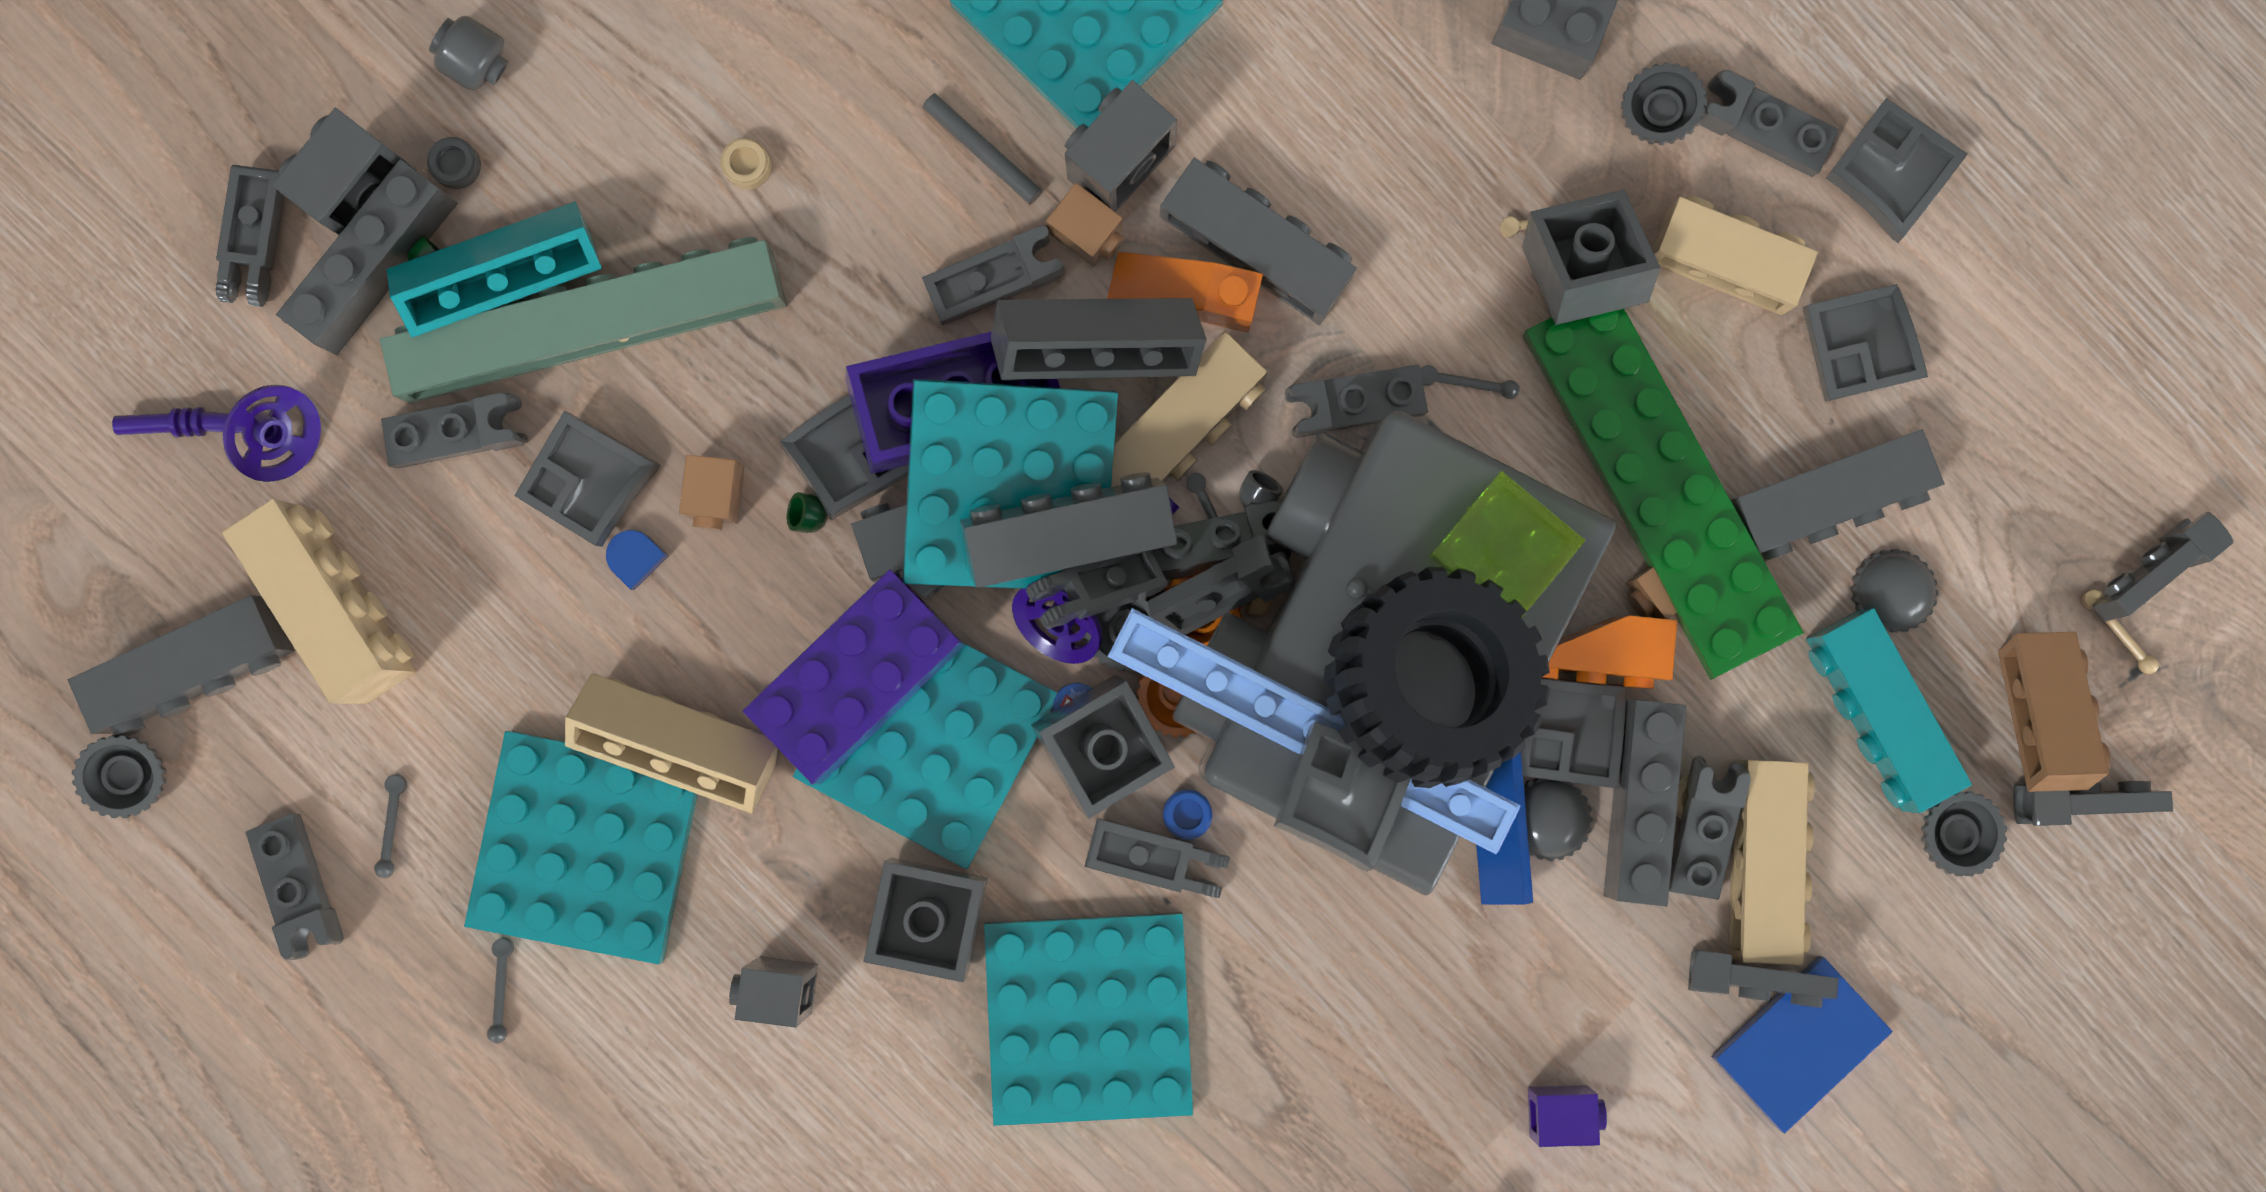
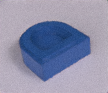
(633, 557)

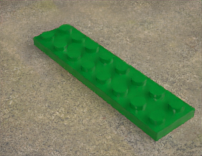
(1664, 488)

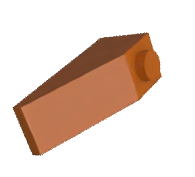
(1219, 292)

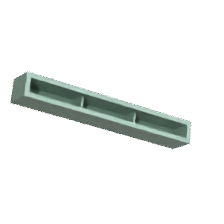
(585, 320)

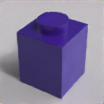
(1565, 1116)

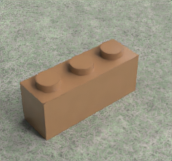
(2053, 712)

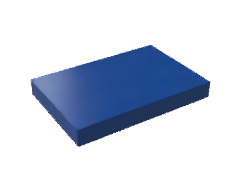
(1800, 1053)

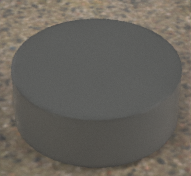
(453, 163)

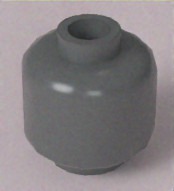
(468, 52)

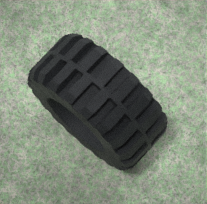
(1491, 640)

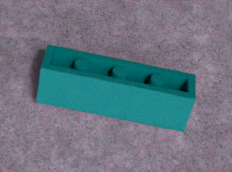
(492, 269)
(1887, 712)

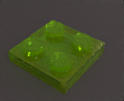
(1509, 541)

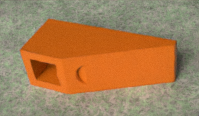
(1619, 647)

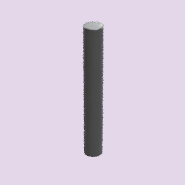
(982, 148)

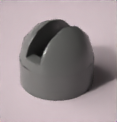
(1259, 488)

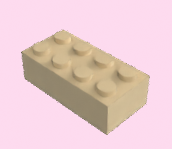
(320, 602)

